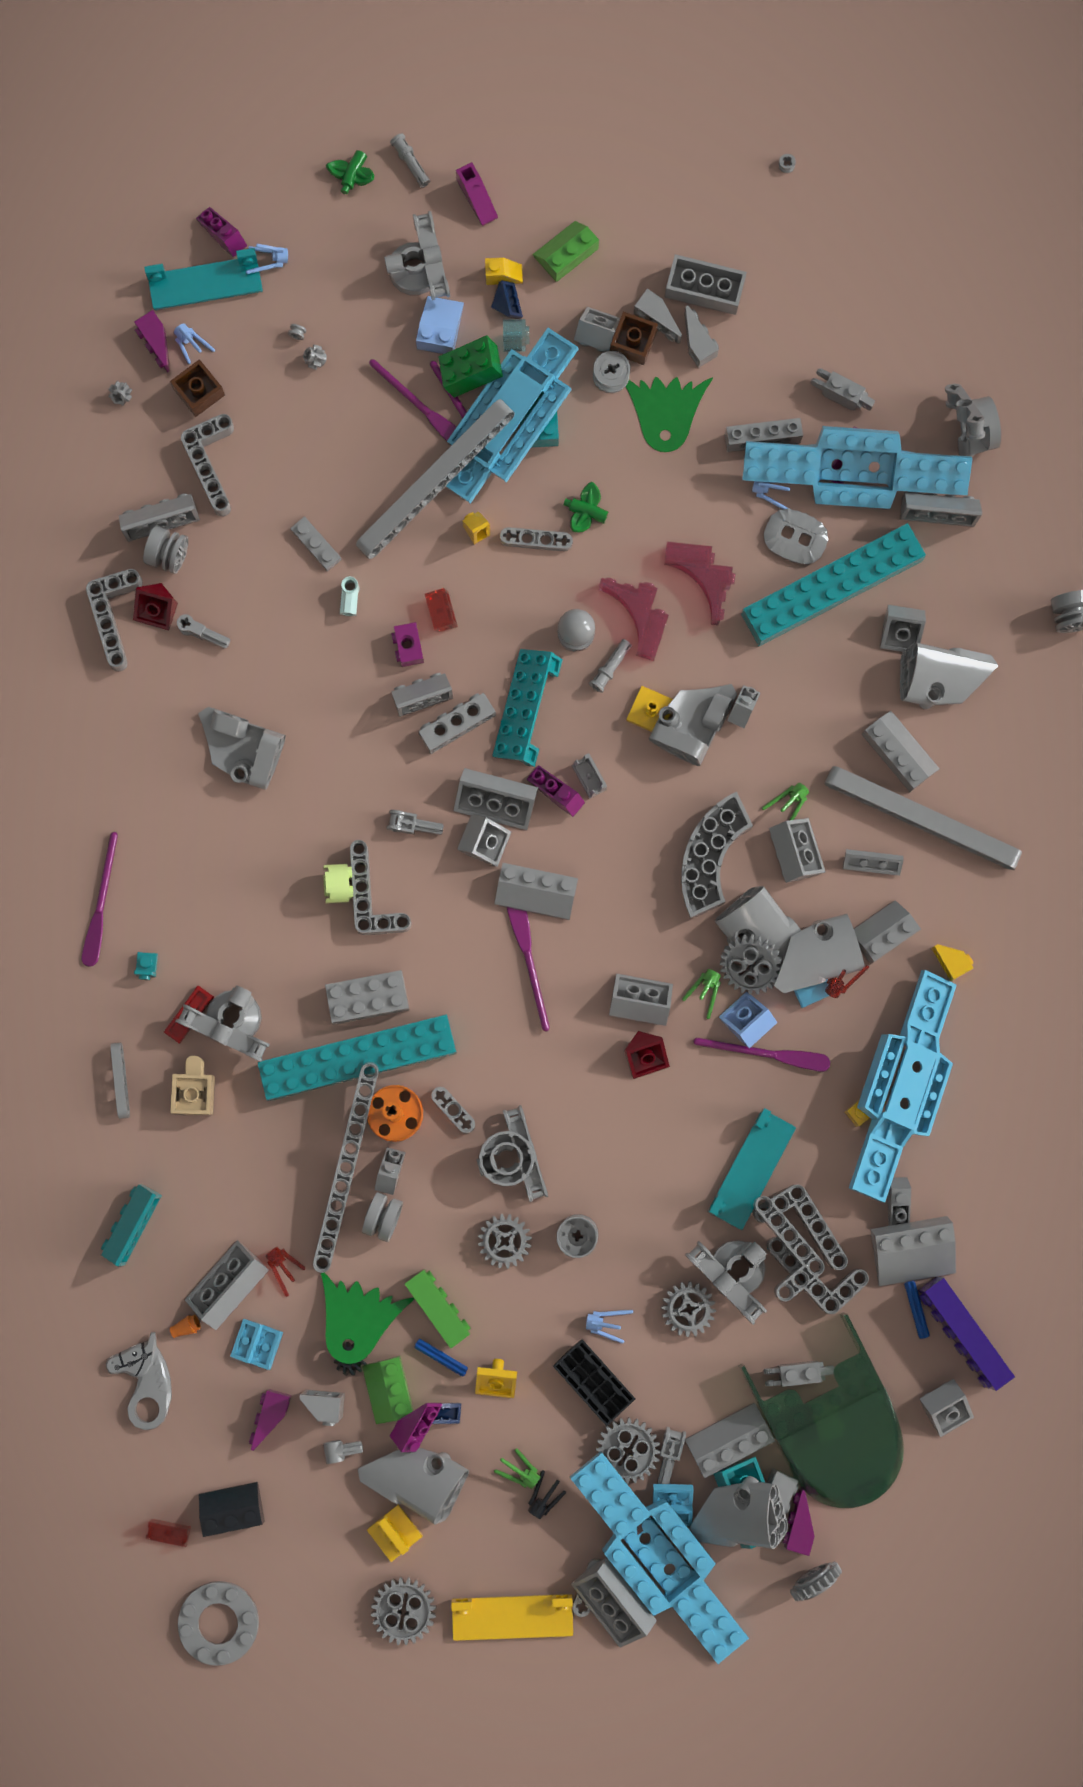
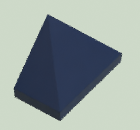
(507, 300)
(448, 1414)

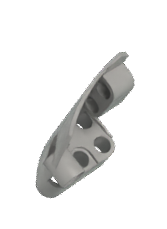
(941, 675)
(694, 722)
(243, 746)
(758, 915)
(819, 957)
(417, 1481)
(742, 1515)

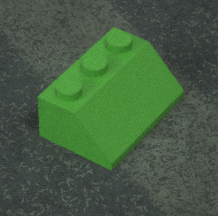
(567, 250)
(388, 1390)

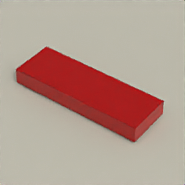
(198, 1000)

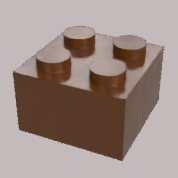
(634, 337)
(197, 388)

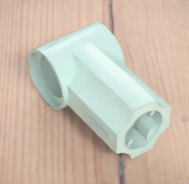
(349, 598)

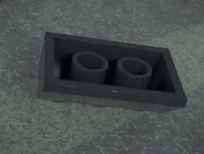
(230, 1509)

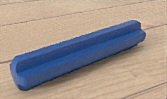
(917, 1309)
(441, 1357)

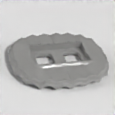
(790, 548)

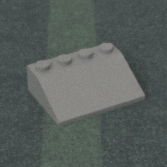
(914, 1250)

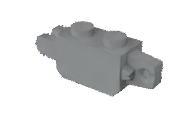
(842, 390)
(799, 1373)

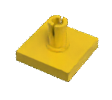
(647, 707)
(496, 1380)

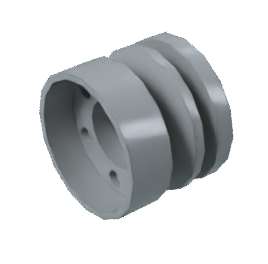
(165, 549)
(1071, 608)
(583, 1246)

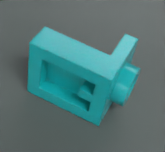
(146, 965)

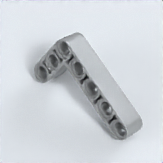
(204, 463)
(105, 616)
(365, 896)
(808, 1221)
(792, 1246)
(825, 1294)

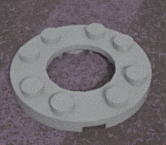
(246, 1632)

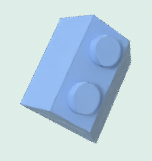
(748, 1019)

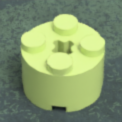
(337, 883)

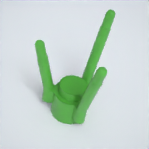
(797, 794)
(710, 980)
(528, 1477)

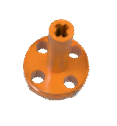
(396, 1121)

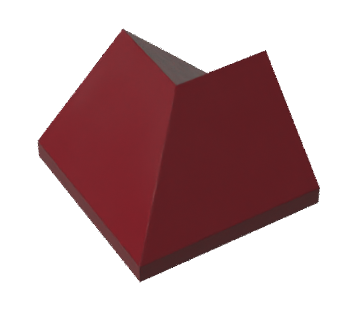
(154, 606)
(646, 1054)

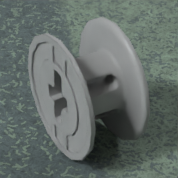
(613, 362)

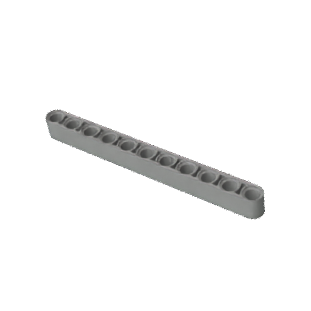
(435, 479)
(923, 818)
(340, 1175)

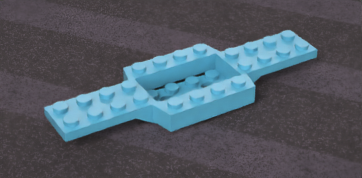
(856, 450)
(923, 1089)
(683, 1588)

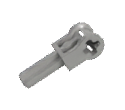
(200, 631)
(408, 823)
(670, 1451)

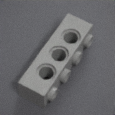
(780, 432)
(436, 742)

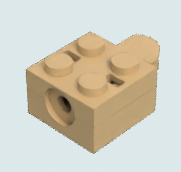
(194, 1089)

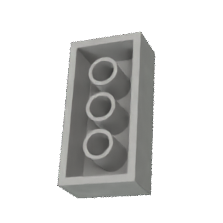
(705, 284)
(367, 997)

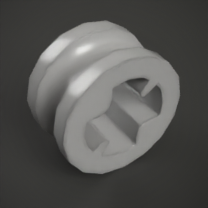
(787, 169)
(297, 332)

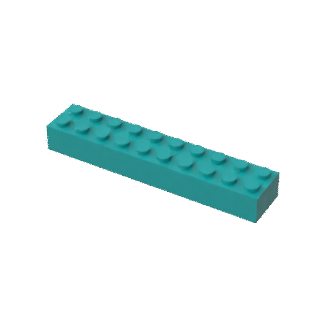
(833, 584)
(344, 1059)

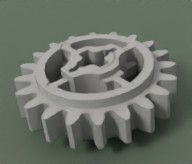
(491, 1253)
(672, 1313)
(816, 1581)

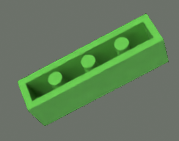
(437, 1308)

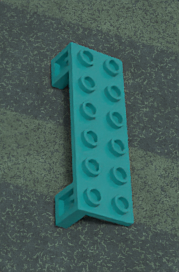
(204, 281)
(523, 705)
(752, 1169)

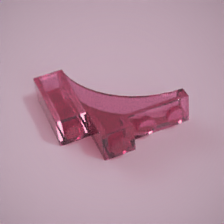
(712, 579)
(639, 603)

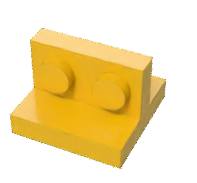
(394, 1533)

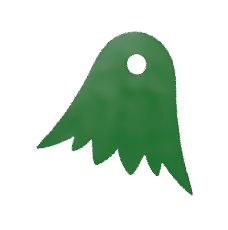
(666, 410)
(356, 1318)

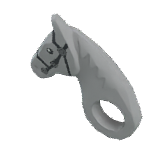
(153, 1376)

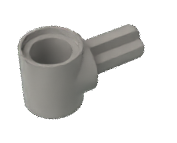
(336, 1451)

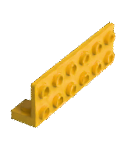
(512, 1617)

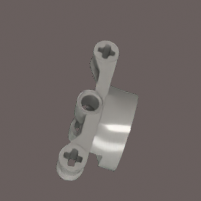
(425, 276)
(977, 421)
(242, 1034)
(519, 1139)
(716, 1268)

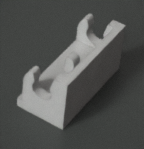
(589, 776)

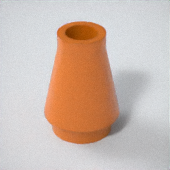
(186, 1326)

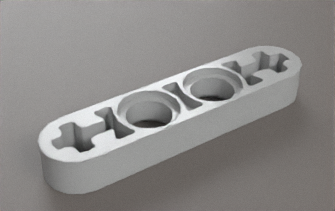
(536, 536)
(120, 1080)

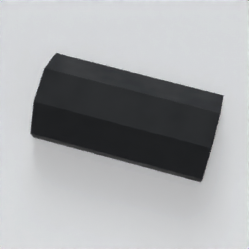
(594, 1382)

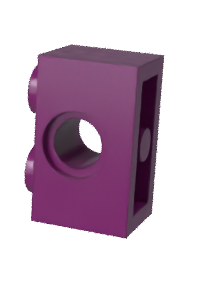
(408, 633)

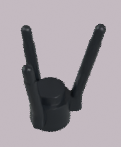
(539, 1507)

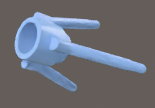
(279, 255)
(186, 335)
(763, 487)
(594, 1323)

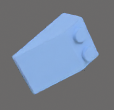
(439, 325)

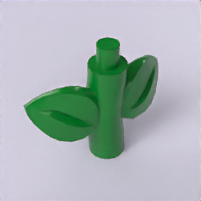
(351, 172)
(586, 509)

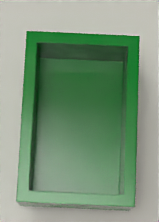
(470, 366)

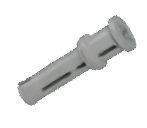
(406, 154)
(606, 672)

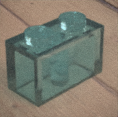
(515, 335)

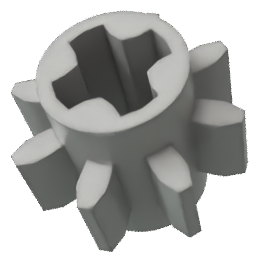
(314, 357)
(120, 393)

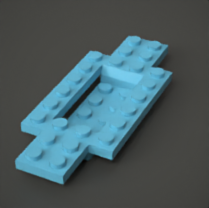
(519, 388)

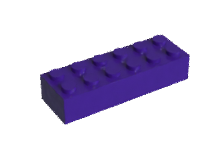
(966, 1333)

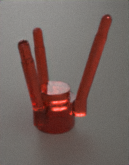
(836, 985)
(276, 1258)

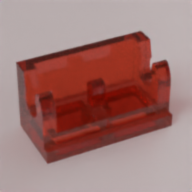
(441, 610)
(168, 1532)

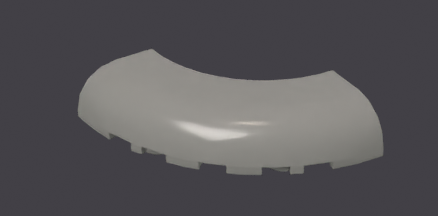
(706, 852)

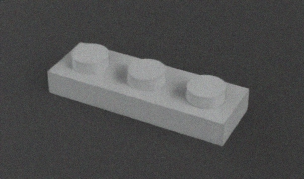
(315, 543)
(873, 862)

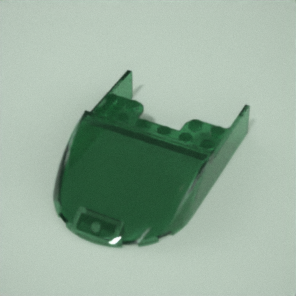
(844, 1442)

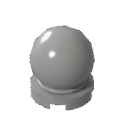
(576, 630)

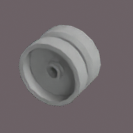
(382, 1217)

